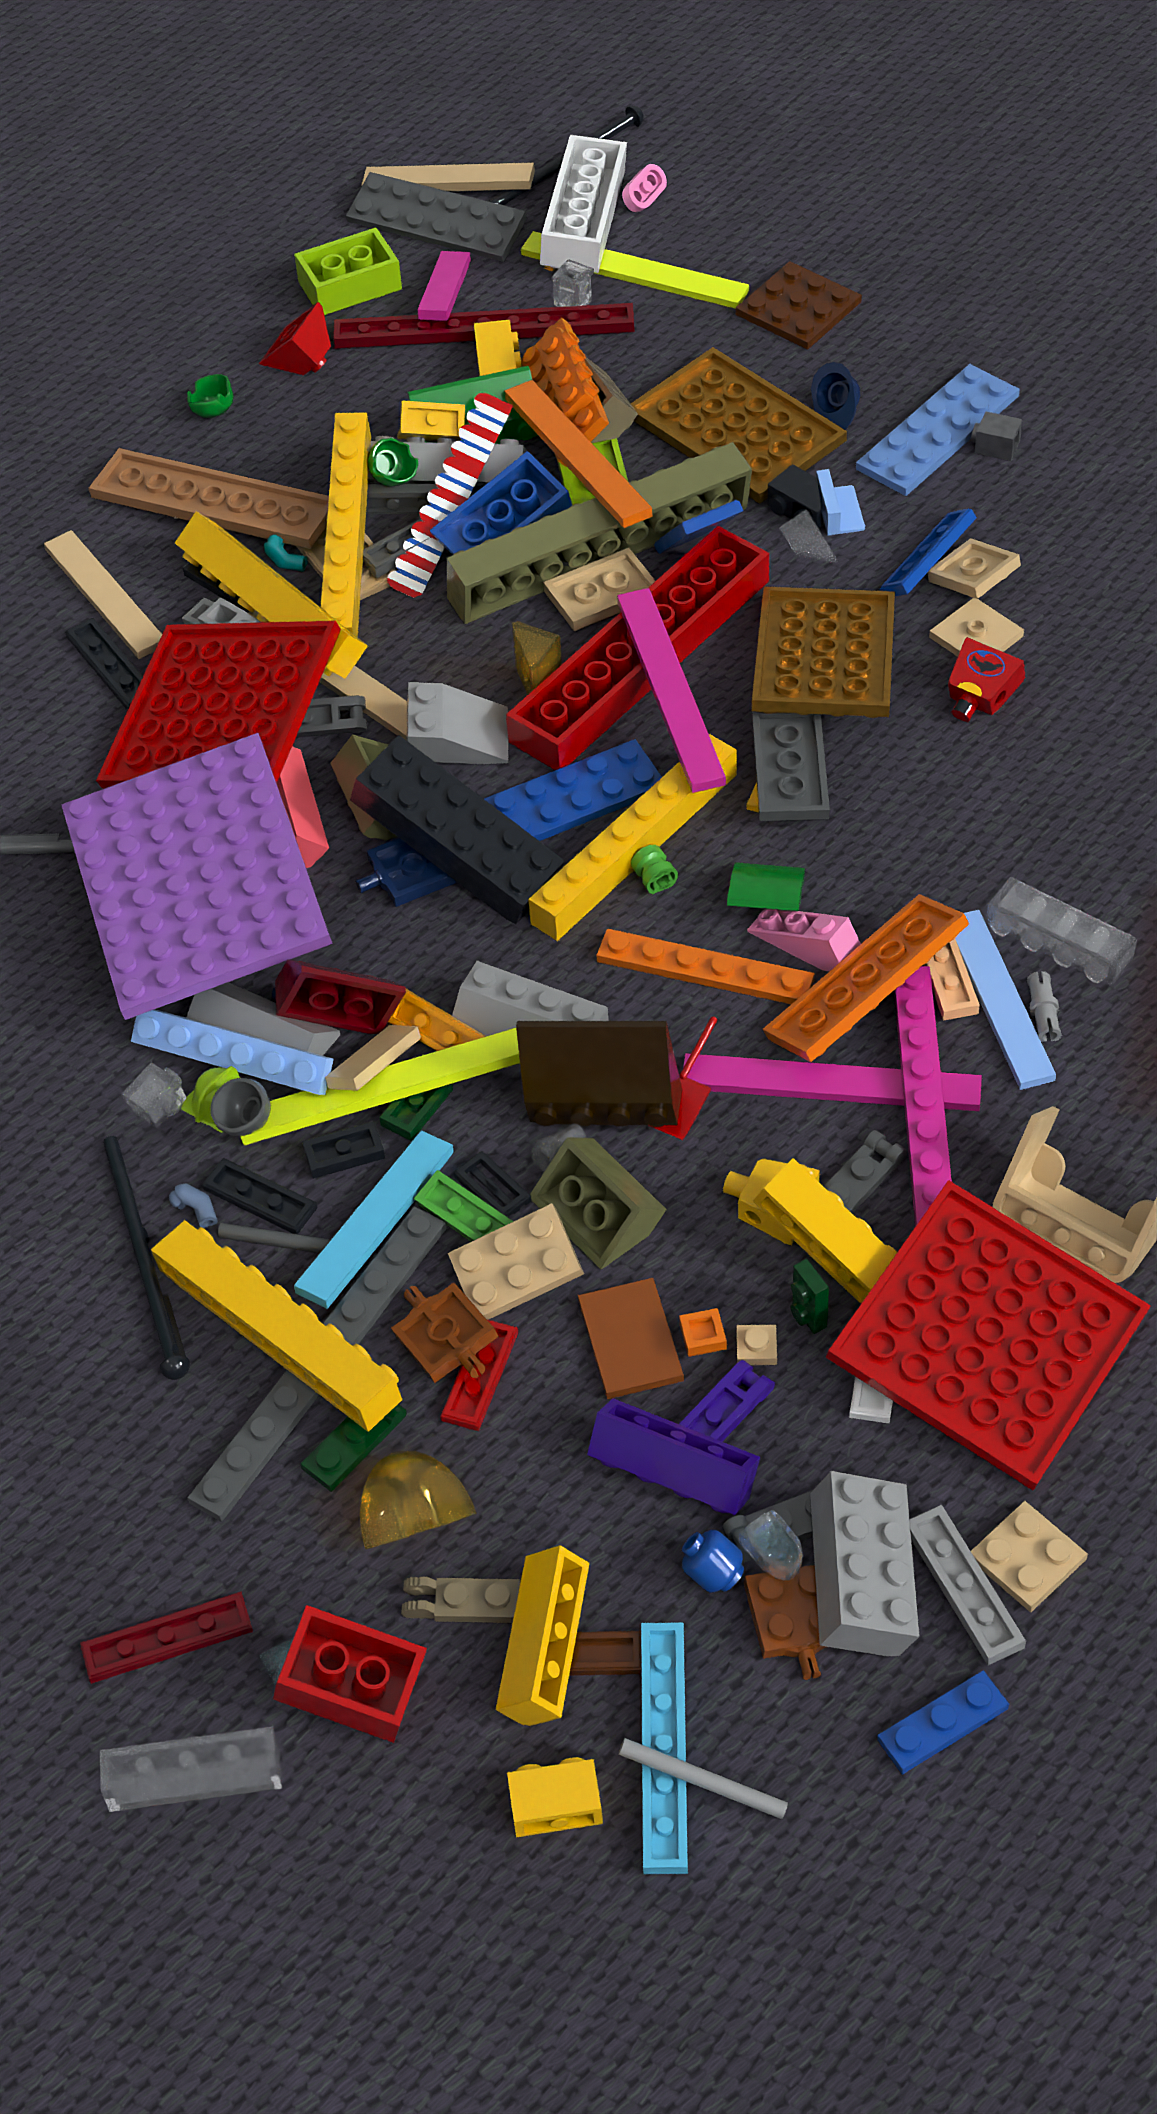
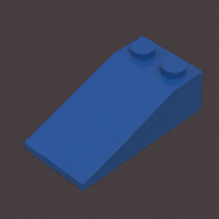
(510, 500)

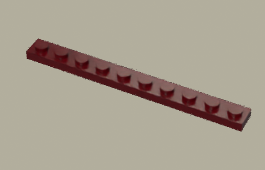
(460, 325)

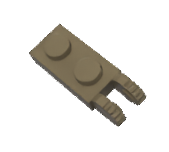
(462, 1599)

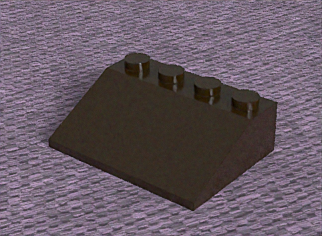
(599, 1073)

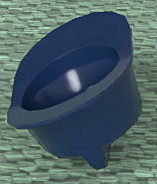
(838, 388)

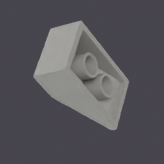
(456, 725)

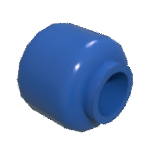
(712, 1561)

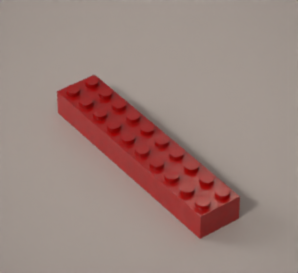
(606, 672)

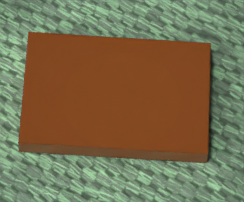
(630, 1338)

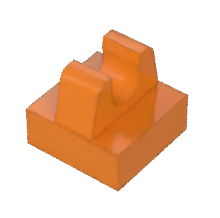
(703, 1332)

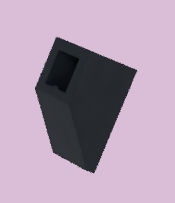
(794, 493)

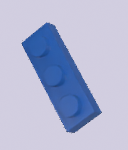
(942, 1722)

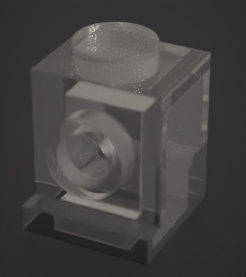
(572, 284)

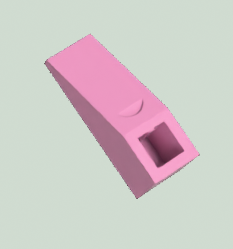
(809, 936)

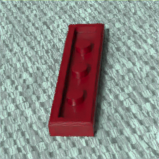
(166, 1637)

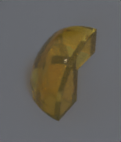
(408, 1496)

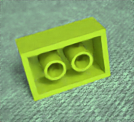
(348, 271)

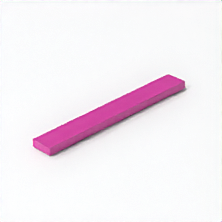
(671, 691)
(824, 1081)

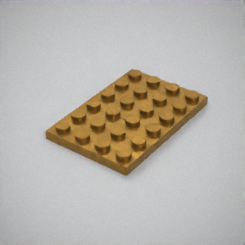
(725, 403)
(824, 652)

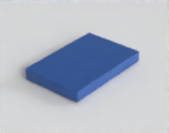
(698, 526)

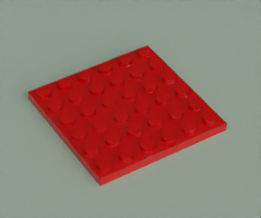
(219, 687)
(989, 1334)

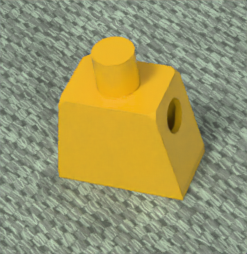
(749, 1187)

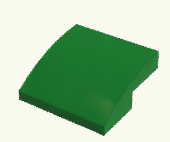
(766, 886)

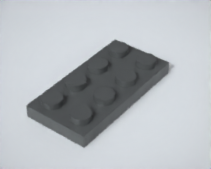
(790, 766)

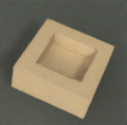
(757, 1344)

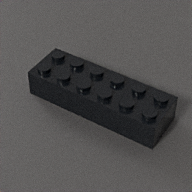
(455, 828)

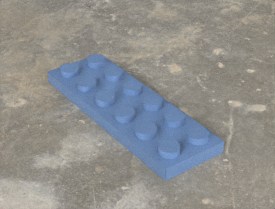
(936, 430)

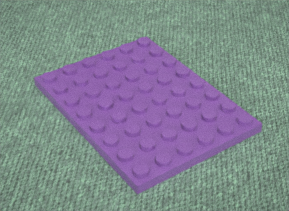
(194, 876)

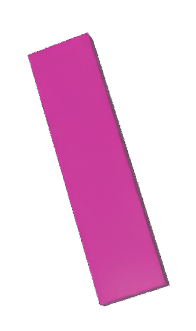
(444, 286)

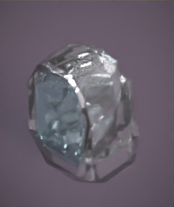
(773, 1546)

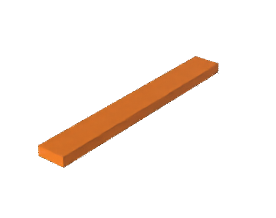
(578, 454)

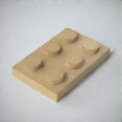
(592, 590)
(516, 1262)

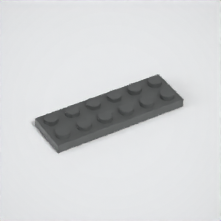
(437, 216)

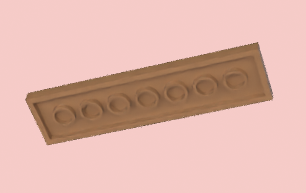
(223, 497)

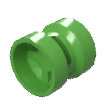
(654, 869)

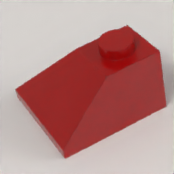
(300, 344)

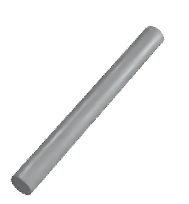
(703, 1778)

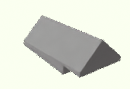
(256, 1016)

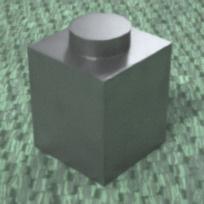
(997, 435)

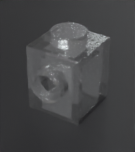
(155, 1095)

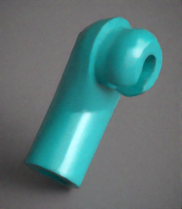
(280, 557)

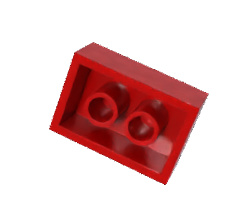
(349, 1673)

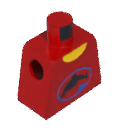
(983, 679)

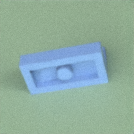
(838, 506)

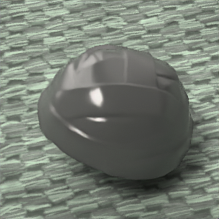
(240, 1107)

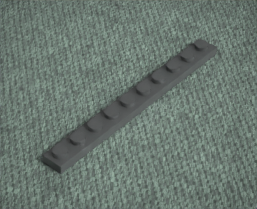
(290, 1396)

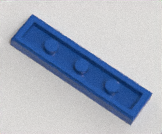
(929, 552)

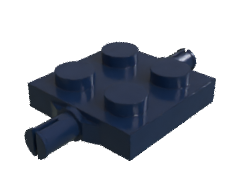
(402, 873)

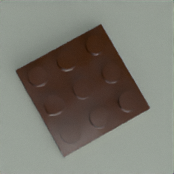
(798, 305)

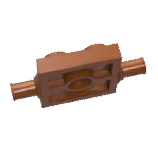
(444, 1332)
(786, 1617)

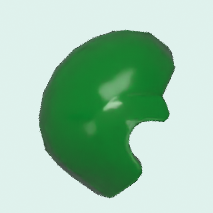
(211, 396)
(391, 462)

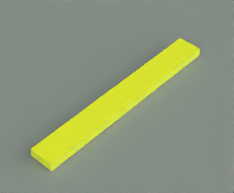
(659, 276)
(391, 1084)

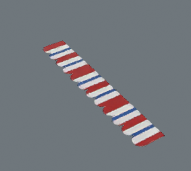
(453, 491)

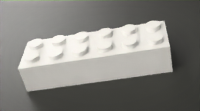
(583, 202)

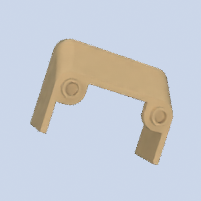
(1067, 1220)

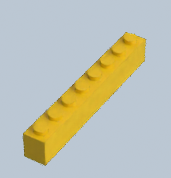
(346, 519)
(260, 586)
(609, 856)
(278, 1325)

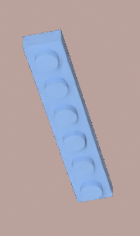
(230, 1048)

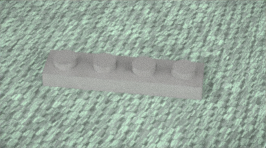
(965, 1585)

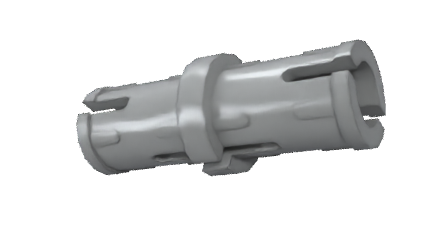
(1044, 1006)

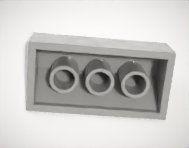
(497, 999)

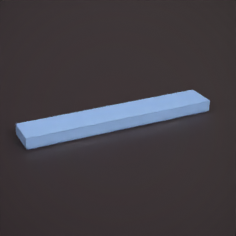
(1003, 1005)

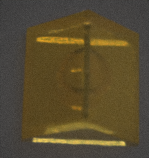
(535, 654)

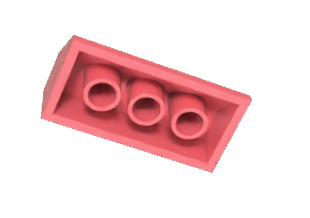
(302, 808)

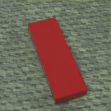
(472, 1396)

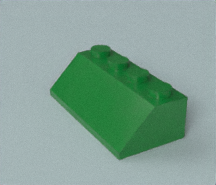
(465, 391)

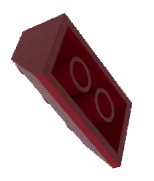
(336, 997)

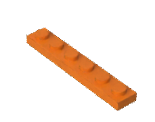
(703, 967)

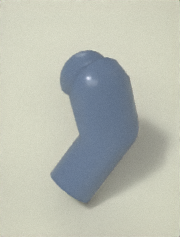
(188, 1195)

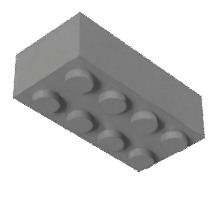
(863, 1565)

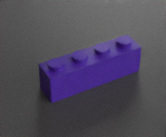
(673, 1456)

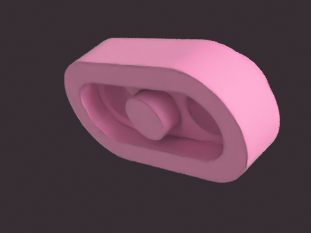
(644, 188)

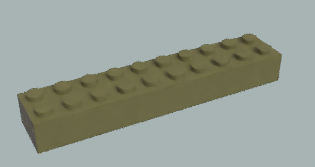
(519, 562)

